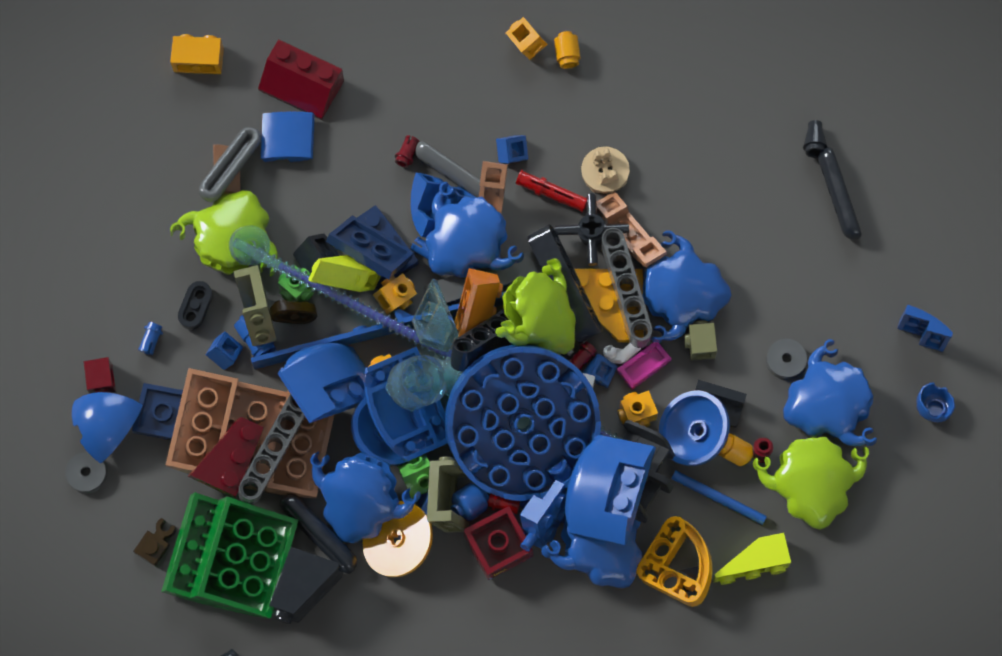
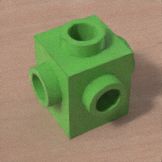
(293, 292)
(416, 475)

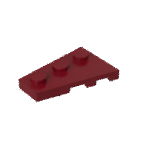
(229, 459)

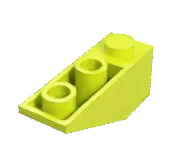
(344, 274)
(762, 556)

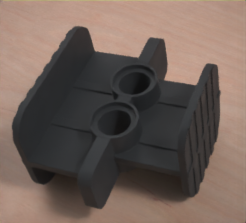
(654, 481)

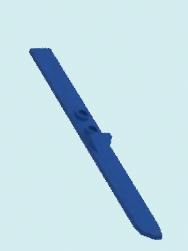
(358, 334)

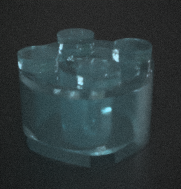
(416, 382)

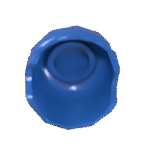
(935, 403)

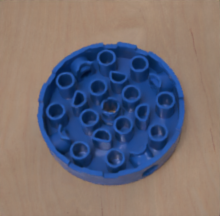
(485, 415)

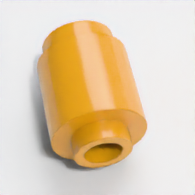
(567, 50)
(737, 450)

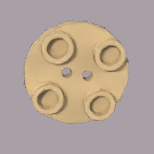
(608, 180)

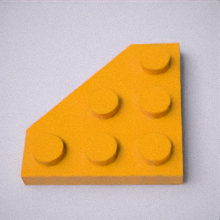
(604, 301)

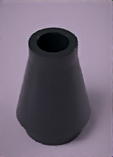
(815, 139)

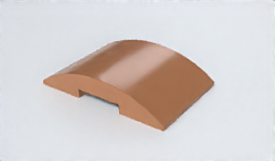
(212, 406)

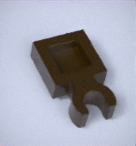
(153, 546)

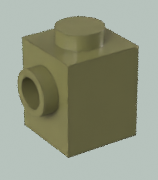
(701, 341)

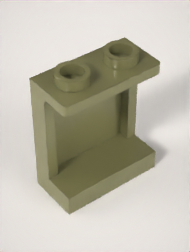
(256, 306)
(442, 485)

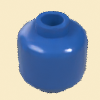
(469, 501)

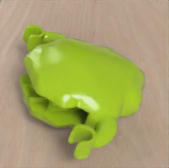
(217, 224)
(539, 311)
(814, 479)

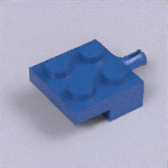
(543, 517)

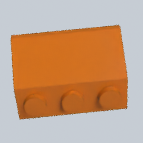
(477, 300)

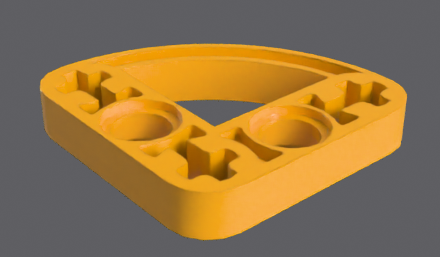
(661, 564)

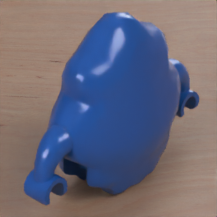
(467, 236)
(683, 289)
(830, 399)
(360, 496)
(600, 560)

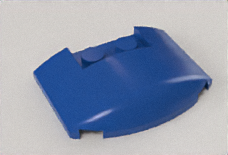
(325, 379)
(403, 430)
(607, 489)

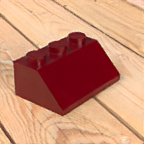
(300, 79)

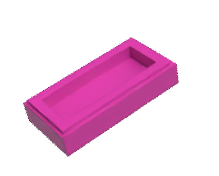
(644, 365)

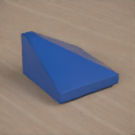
(601, 369)

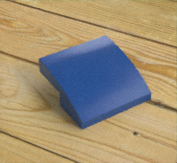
(287, 136)
(932, 331)

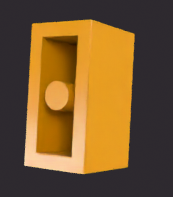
(197, 54)

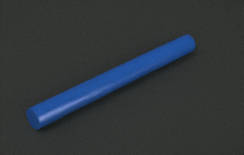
(719, 497)

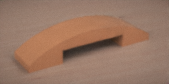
(493, 183)
(639, 243)

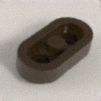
(293, 312)

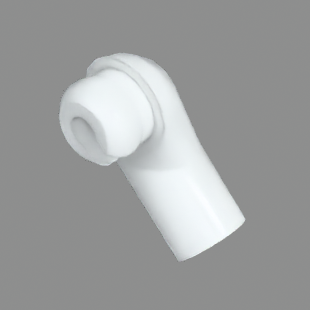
(619, 355)

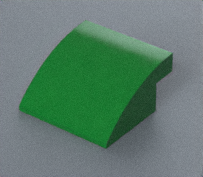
(229, 555)

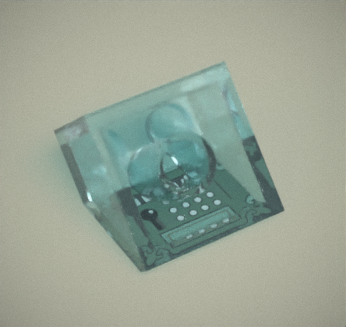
(434, 321)

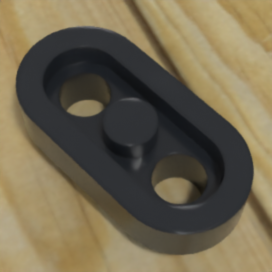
(195, 306)

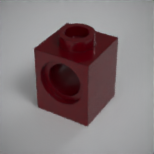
(99, 375)

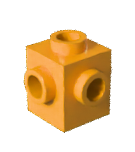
(395, 293)
(638, 408)

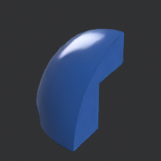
(422, 195)
(104, 421)

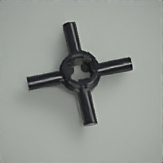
(591, 220)

